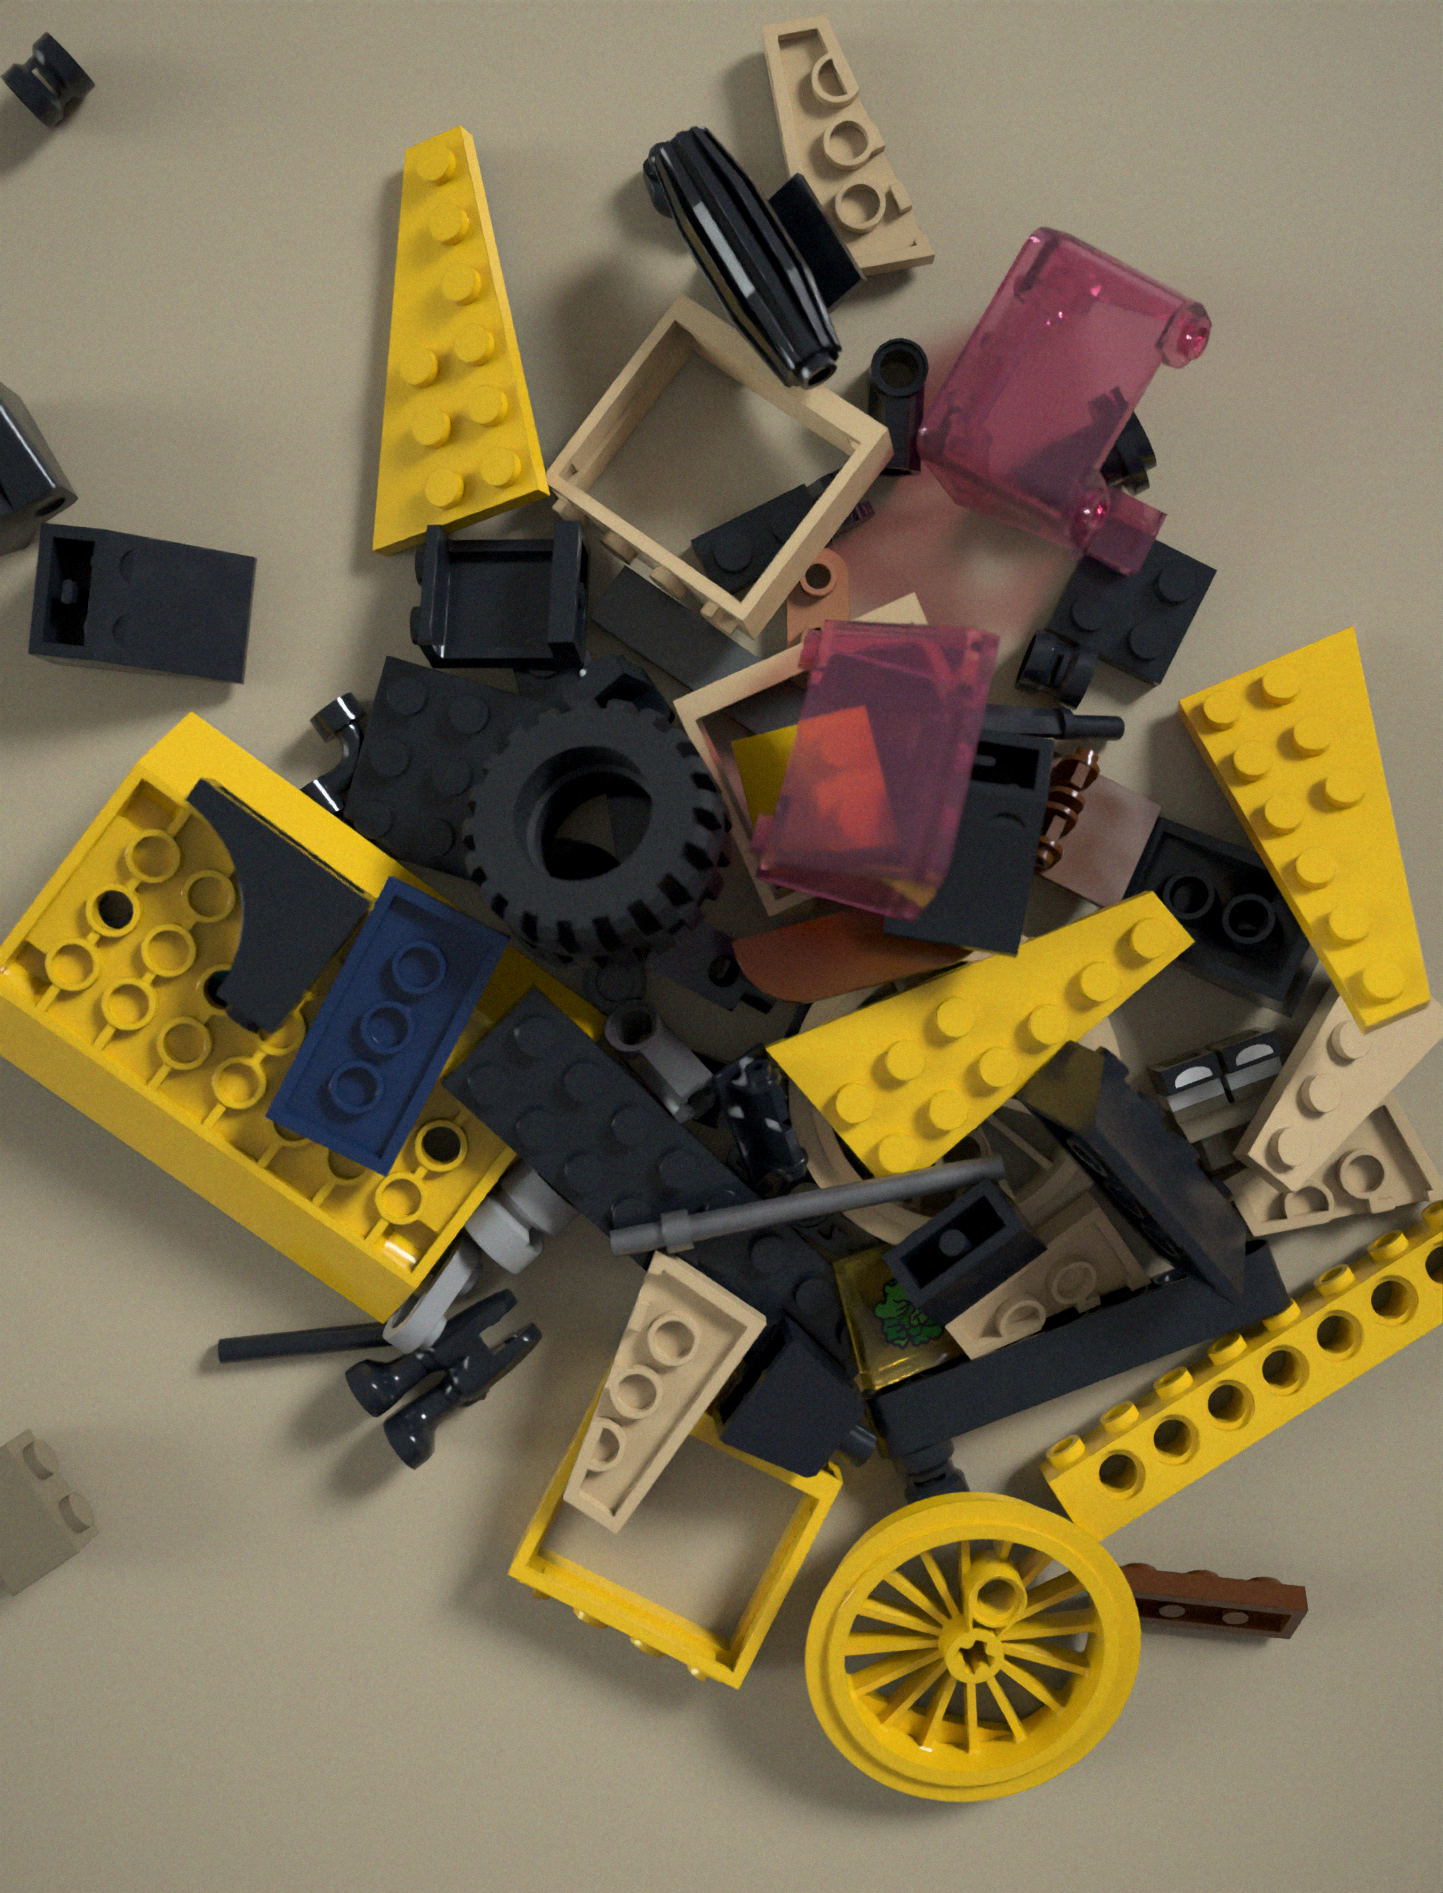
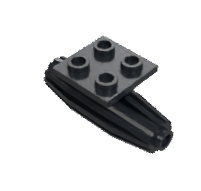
(766, 260)

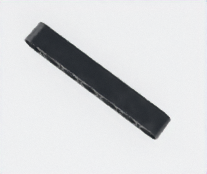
(1068, 1354)

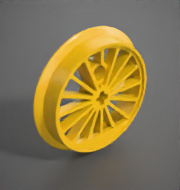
(969, 1642)

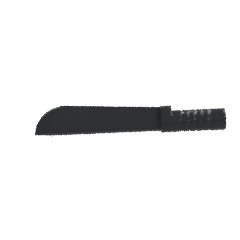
(1055, 723)

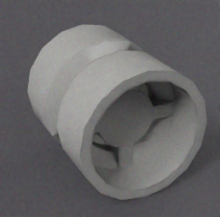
(517, 1217)

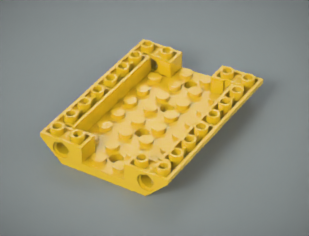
(145, 1052)

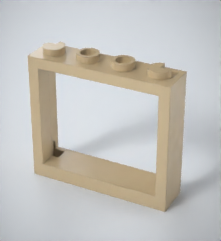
(695, 329)
(738, 687)

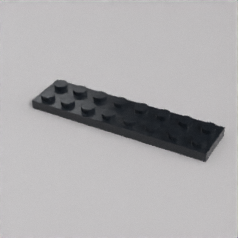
(629, 1161)

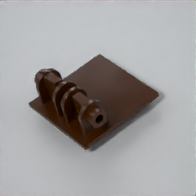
(1091, 830)

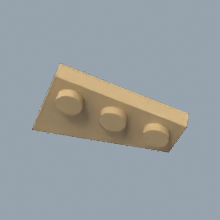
(1369, 1172)
(1080, 1264)

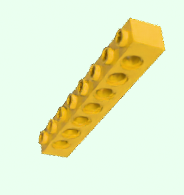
(1257, 1402)

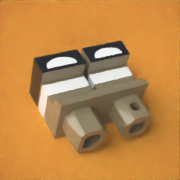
(1217, 1090)

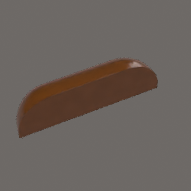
(835, 957)

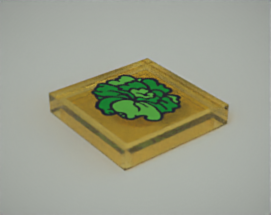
(884, 1326)

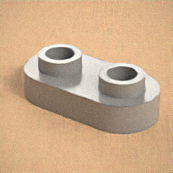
(421, 1316)

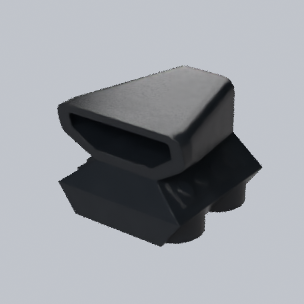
(30, 476)

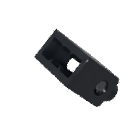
(689, 967)
(794, 1406)

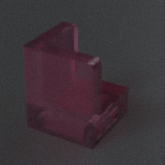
(1124, 535)

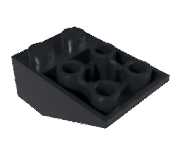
(141, 605)
(993, 852)

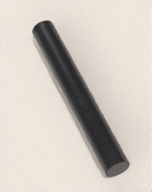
(302, 1342)

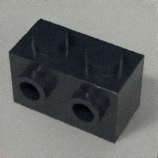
(964, 1252)

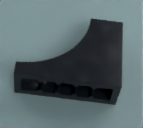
(293, 911)

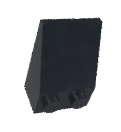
(1231, 911)

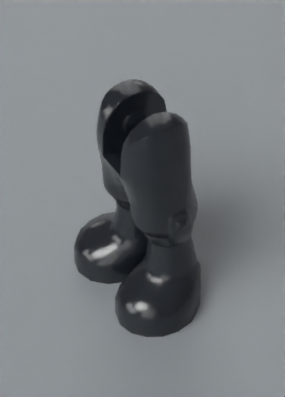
(468, 1376)

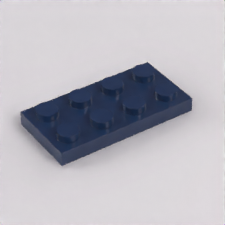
(388, 1026)

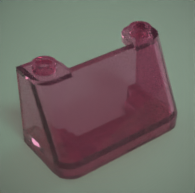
(1054, 385)
(878, 763)

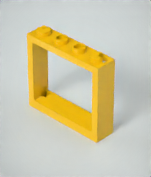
(649, 1624)

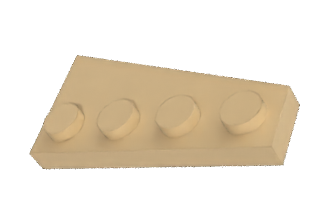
(838, 147)
(1331, 1088)
(664, 1376)

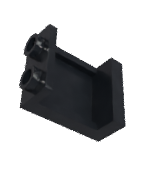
(503, 600)

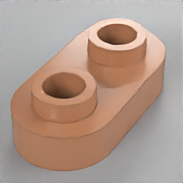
(811, 606)

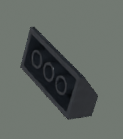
(1140, 1165)

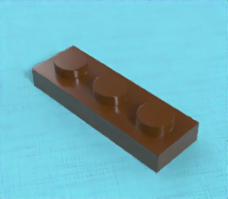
(1216, 1603)

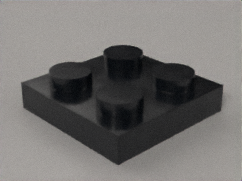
(1132, 619)

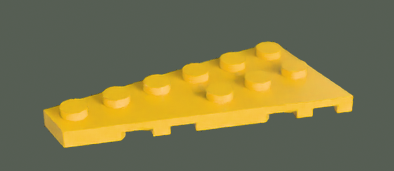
(456, 392)
(1312, 794)
(950, 1051)

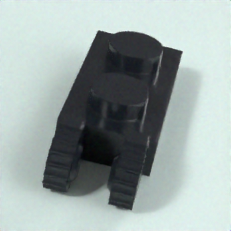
(745, 546)

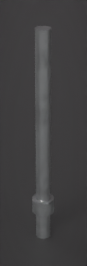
(680, 1230)

